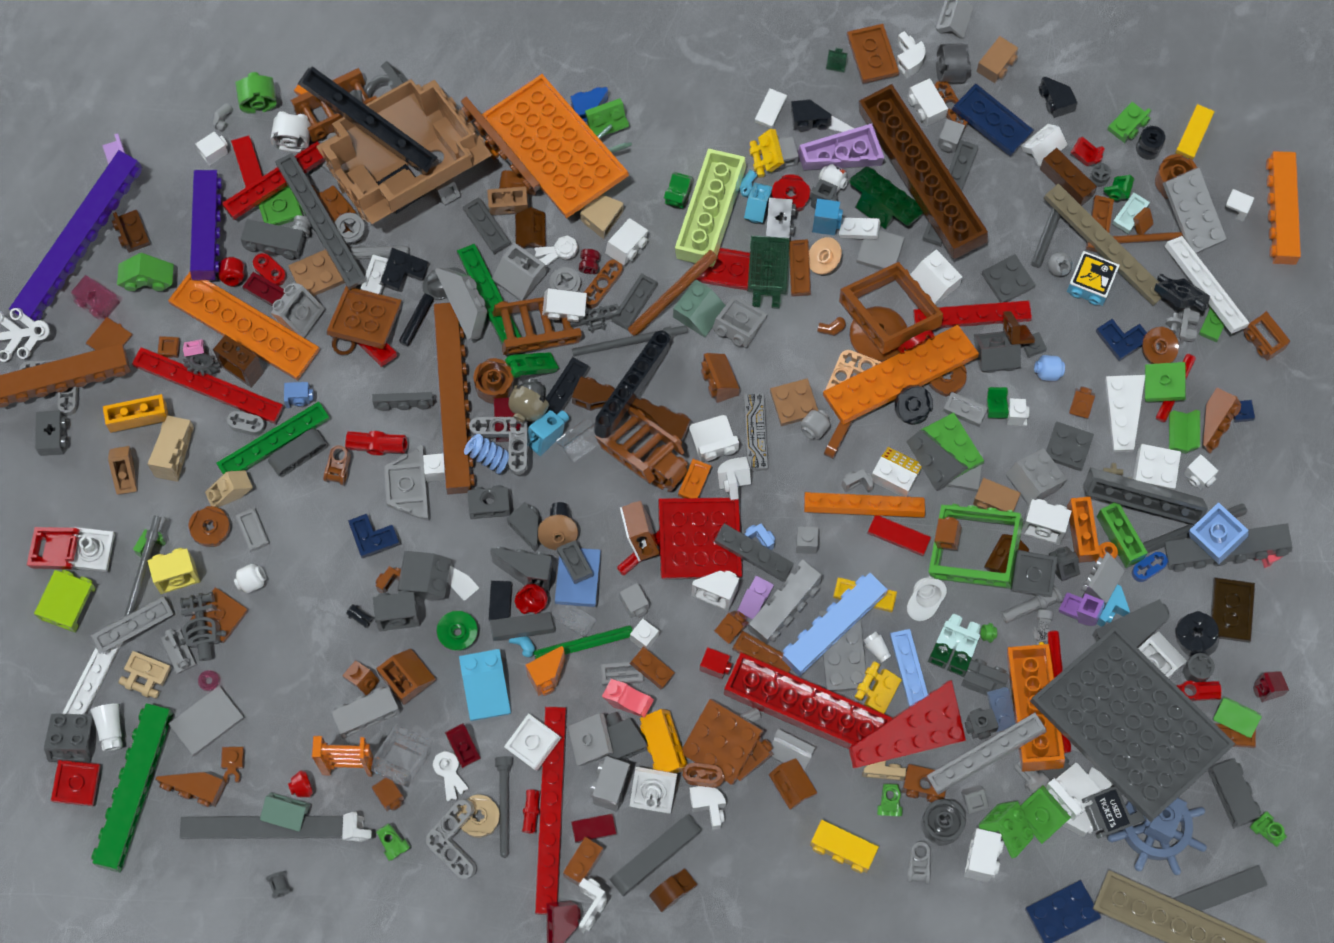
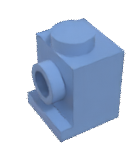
(297, 394)

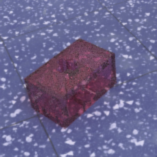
(95, 298)

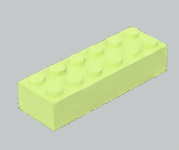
(710, 205)

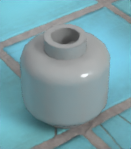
(815, 424)

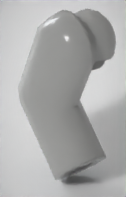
(219, 115)

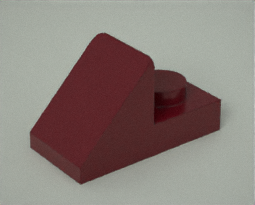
(462, 745)

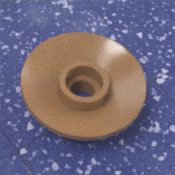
(554, 526)

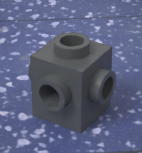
(823, 190)
(1067, 563)
(981, 723)

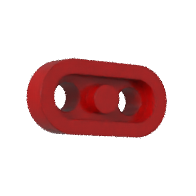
(268, 268)

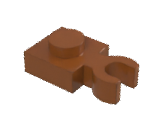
(232, 760)

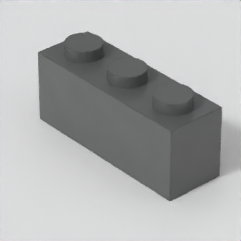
(272, 239)
(1234, 793)

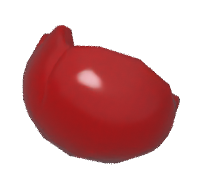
(531, 599)

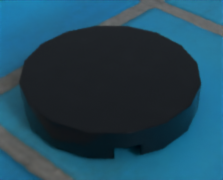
(913, 404)

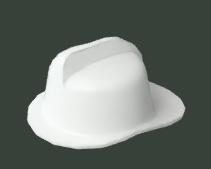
(926, 598)

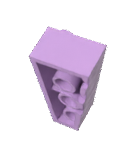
(846, 149)

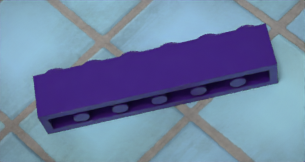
(204, 225)

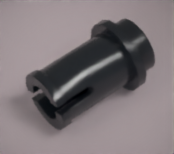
(358, 615)

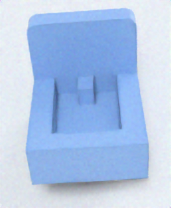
(764, 537)

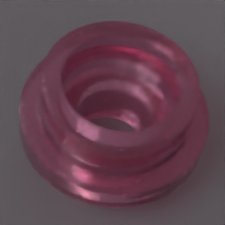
(205, 675)

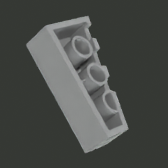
(786, 603)

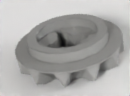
(350, 219)
(567, 274)

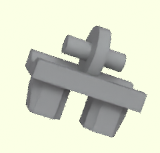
(1187, 316)

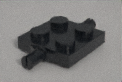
(1181, 293)

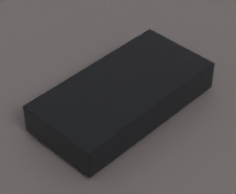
(499, 600)

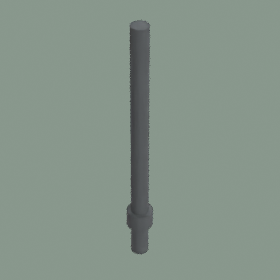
(626, 341)
(151, 537)

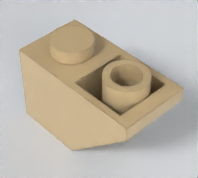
(228, 488)

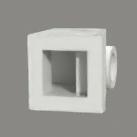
(1017, 412)

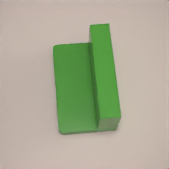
(1184, 431)
(1237, 716)

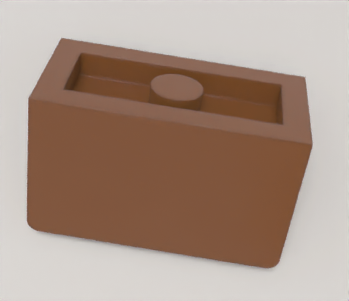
(792, 783)

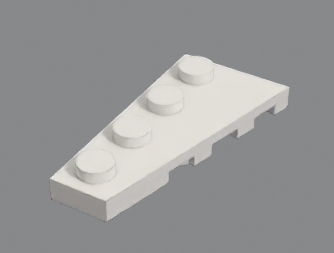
(1124, 405)

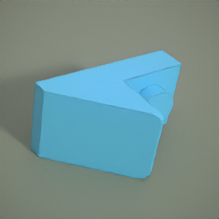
(1117, 604)

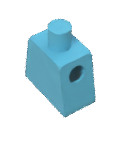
(546, 431)

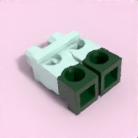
(959, 639)

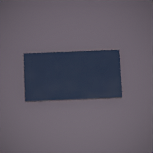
(992, 119)

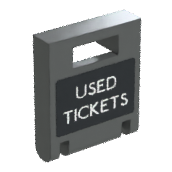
(1110, 812)

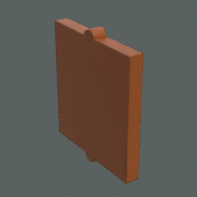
(108, 335)

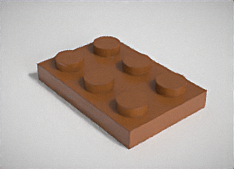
(872, 53)

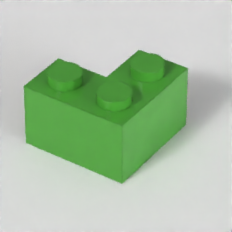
(145, 271)

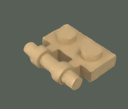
(148, 669)

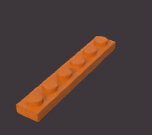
(864, 504)

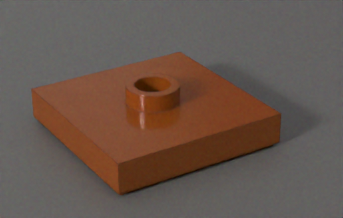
(228, 613)

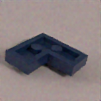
(1121, 343)
(370, 541)

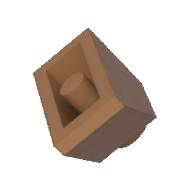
(122, 470)

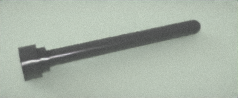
(503, 766)

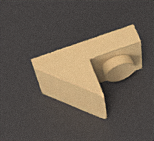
(880, 771)

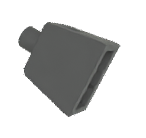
(624, 738)

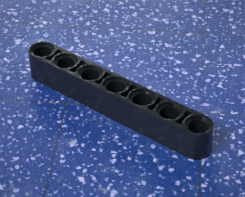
(631, 384)

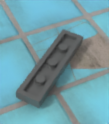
(753, 552)

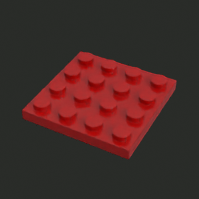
(689, 534)

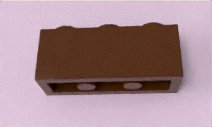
(1065, 173)

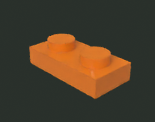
(694, 479)

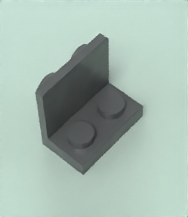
(68, 738)

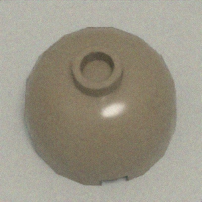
(526, 404)

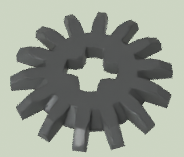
(210, 365)

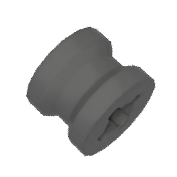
(1104, 173)

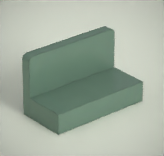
(284, 811)

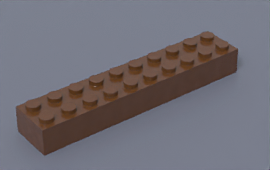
(923, 172)

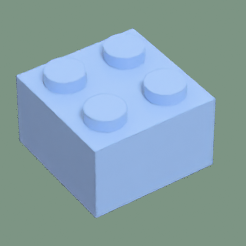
(1218, 533)

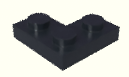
(401, 264)

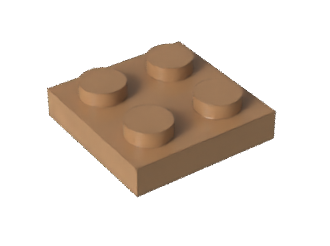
(793, 401)

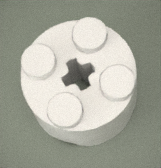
(290, 132)

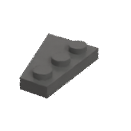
(936, 462)

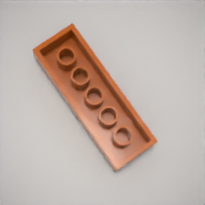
(1029, 673)

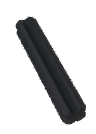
(416, 319)

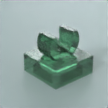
(836, 60)

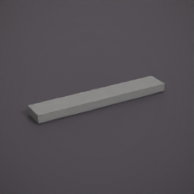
(986, 753)

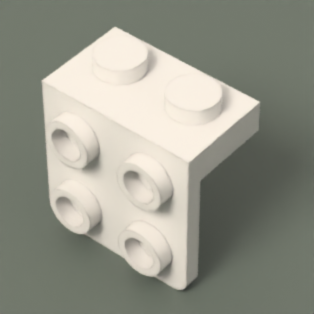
(713, 438)
(592, 890)

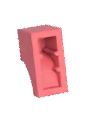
(626, 698)

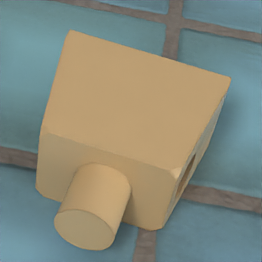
(602, 214)

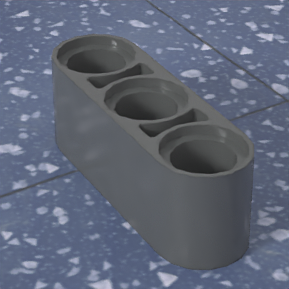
(297, 452)

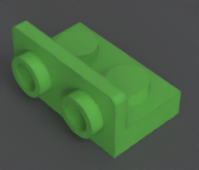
(606, 114)
(1129, 122)

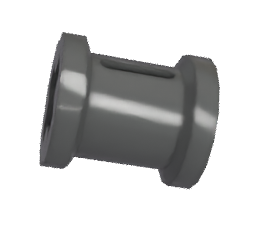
(278, 884)

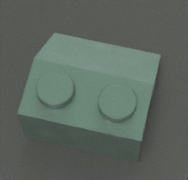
(698, 308)

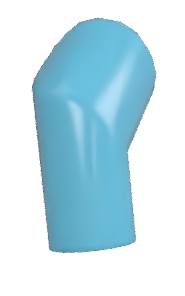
(746, 184)
(526, 644)

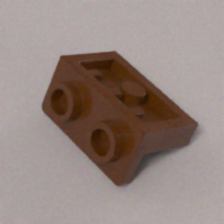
(131, 230)

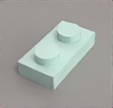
(1133, 206)

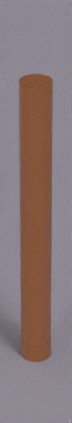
(1147, 237)

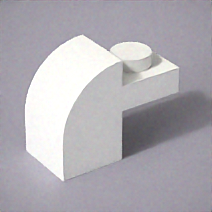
(912, 57)
(733, 474)
(708, 799)

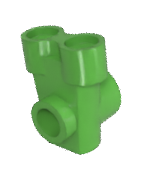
(891, 806)
(1267, 827)
(393, 846)

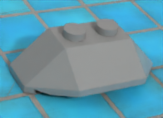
(464, 300)

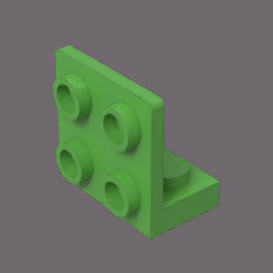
(1011, 823)

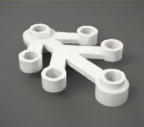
(16, 333)

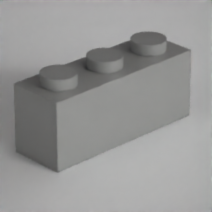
(365, 711)

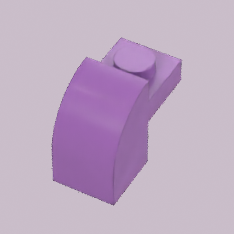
(1085, 609)

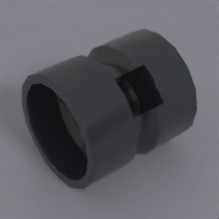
(1150, 142)

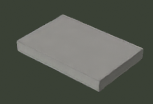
(206, 721)

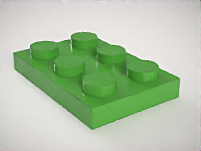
(955, 439)

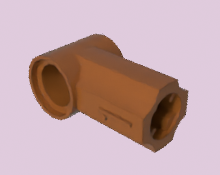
(510, 179)

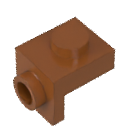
(1082, 402)
(385, 580)
(731, 626)
(361, 677)

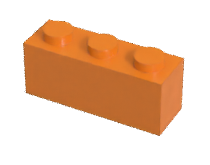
(1083, 529)

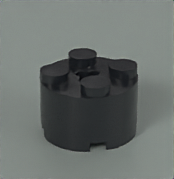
(1198, 623)

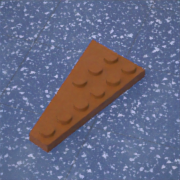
(498, 143)

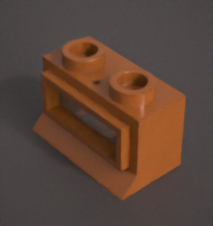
(1266, 336)

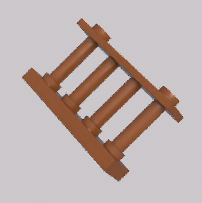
(306, 102)
(532, 341)
(632, 460)

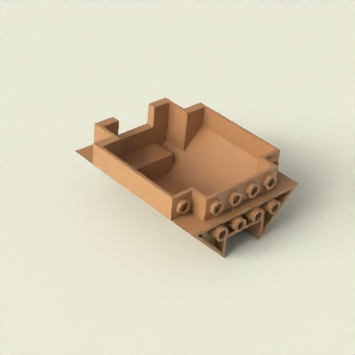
(424, 116)

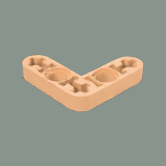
(849, 368)

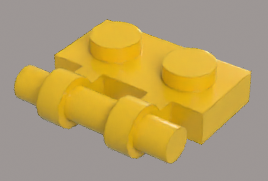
(770, 150)
(882, 691)

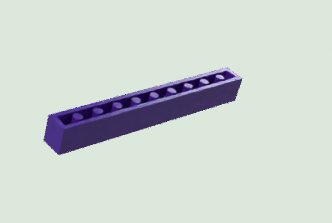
(77, 236)

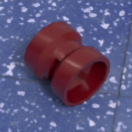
(589, 261)

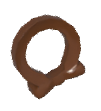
(342, 352)

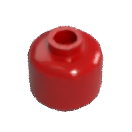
(231, 271)

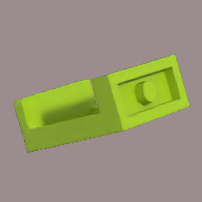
(64, 600)

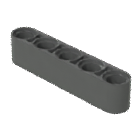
(655, 855)

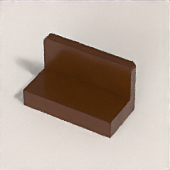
(530, 228)
(1016, 333)
(999, 557)

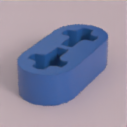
(1152, 570)

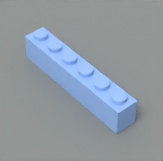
(834, 624)

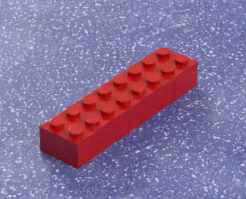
(801, 702)

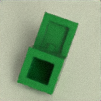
(678, 189)

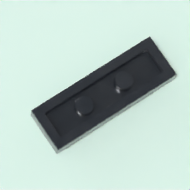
(565, 385)

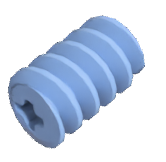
(488, 451)

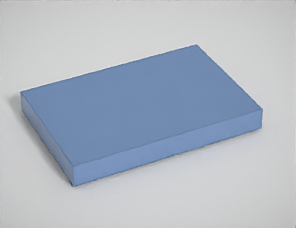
(583, 592)

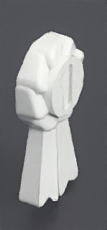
(564, 248)
(446, 765)

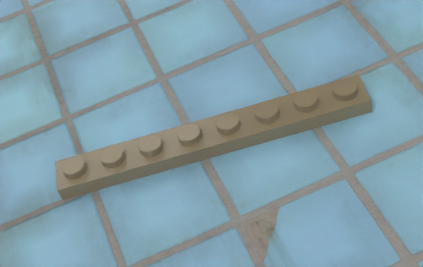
(1103, 242)

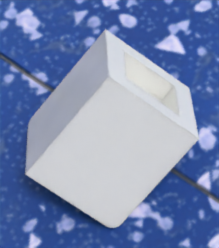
(1239, 202)
(353, 828)

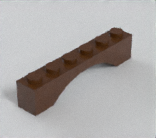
(593, 396)

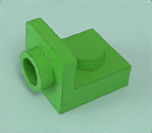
(139, 547)

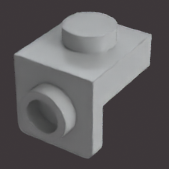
(854, 479)

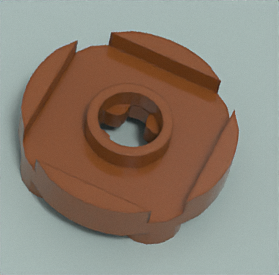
(954, 385)
(205, 516)

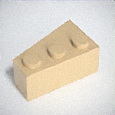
(171, 448)

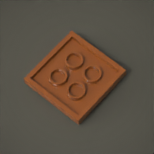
(364, 317)
(722, 740)

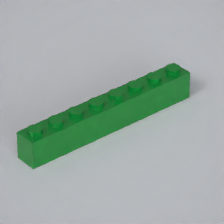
(132, 788)

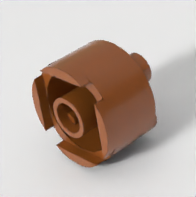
(1170, 168)
(484, 379)
(668, 470)

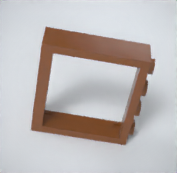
(885, 343)

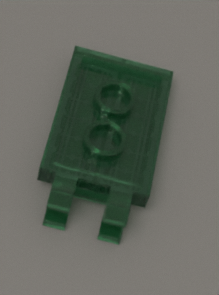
(768, 268)

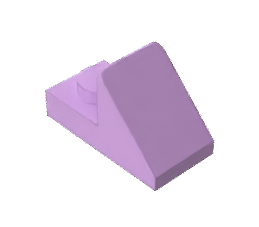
(755, 597)

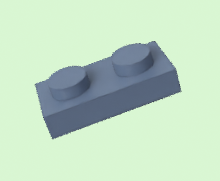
(1001, 704)

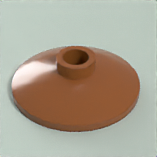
(1167, 344)

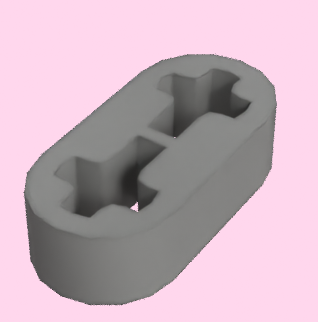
(245, 427)

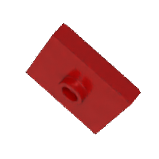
(75, 783)

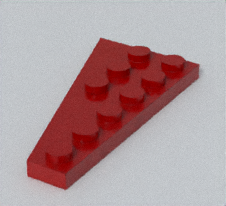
(919, 728)

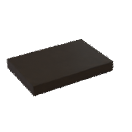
(1233, 608)

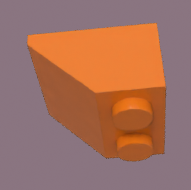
(546, 671)

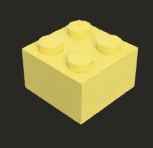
(173, 570)

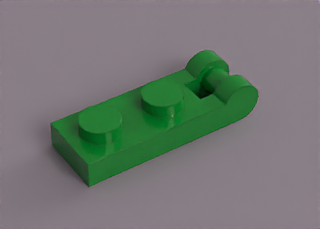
(531, 364)

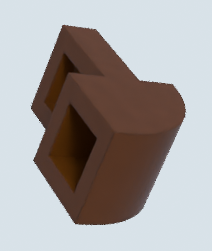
(672, 890)

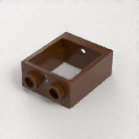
(241, 363)

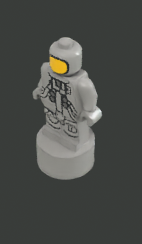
(1040, 633)

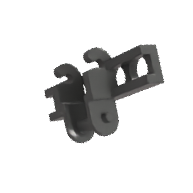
(602, 317)

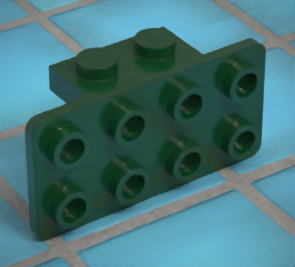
(883, 199)

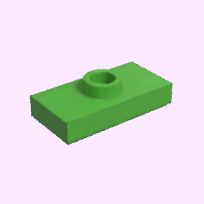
(1212, 326)

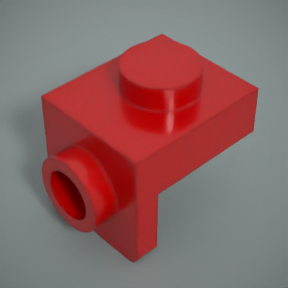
(1086, 152)

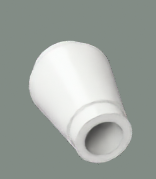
(877, 646)

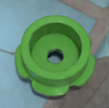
(988, 632)

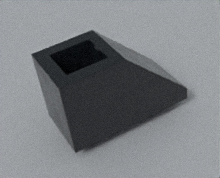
(1058, 97)
(809, 115)

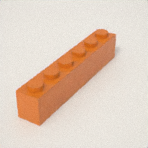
(1284, 208)

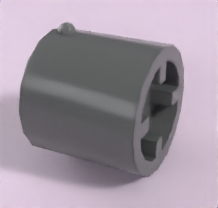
(1198, 668)

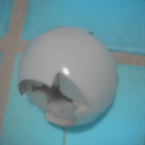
(1054, 261)

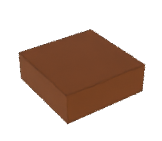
(1143, 220)
(168, 346)

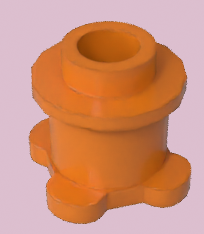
(1109, 547)

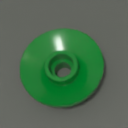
(457, 621)

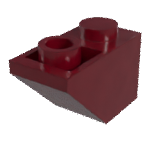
(1270, 686)

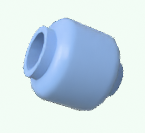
(1049, 368)

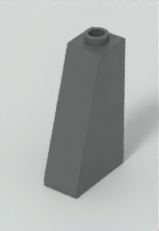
(1138, 624)

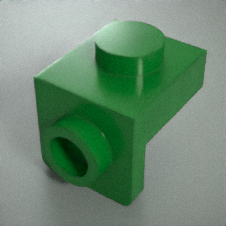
(1121, 187)
(997, 402)

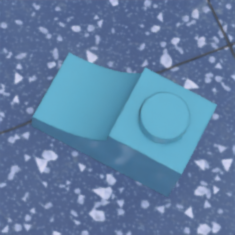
(758, 202)

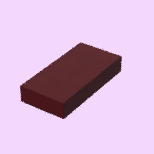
(594, 828)

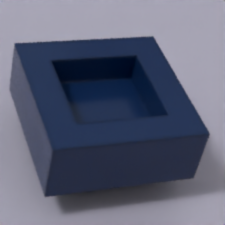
(1246, 412)

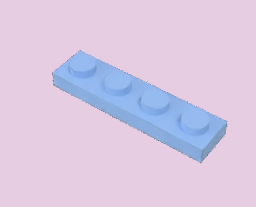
(908, 666)

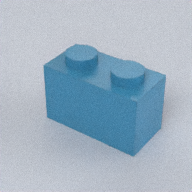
(827, 217)

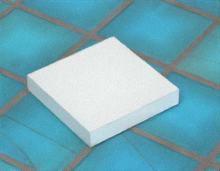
(532, 742)

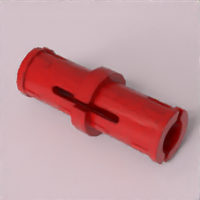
(530, 811)

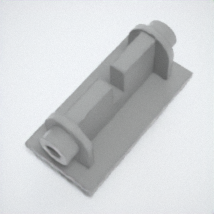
(179, 654)

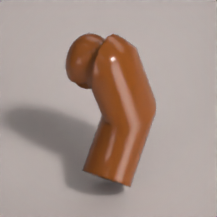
(833, 328)

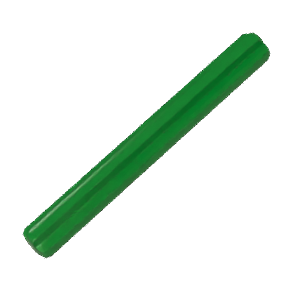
(588, 641)

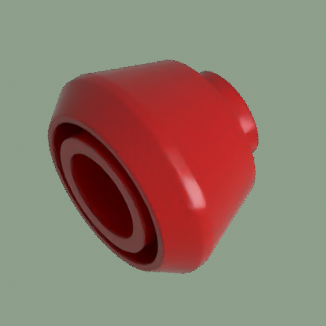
(300, 785)

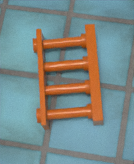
(341, 756)

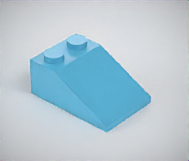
(484, 685)

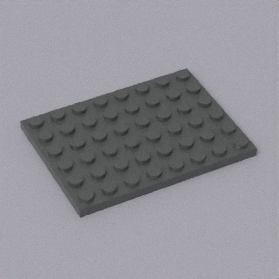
(1132, 723)

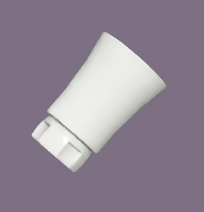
(108, 726)

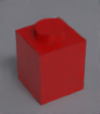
(715, 663)

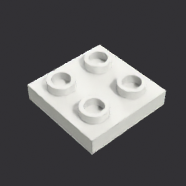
(93, 550)
(653, 790)

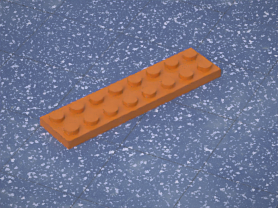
(244, 325)
(887, 379)

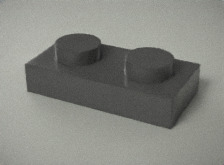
(574, 562)

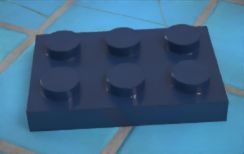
(1062, 913)

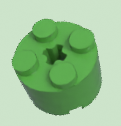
(256, 93)

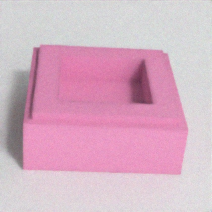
(193, 347)

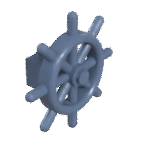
(1163, 830)

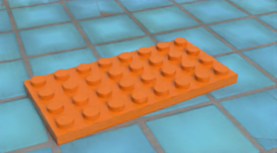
(555, 145)

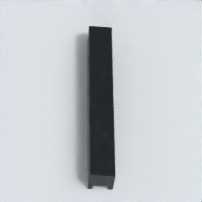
(367, 120)

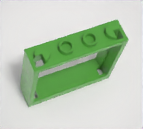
(976, 576)

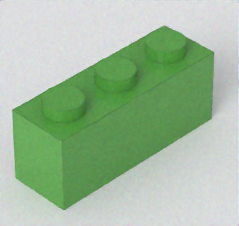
(1122, 534)

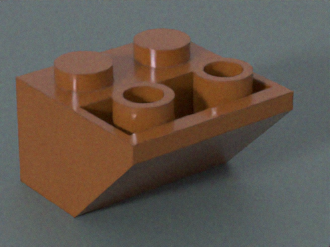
(719, 376)
(405, 675)

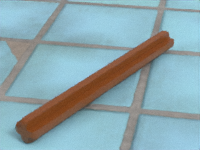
(672, 293)

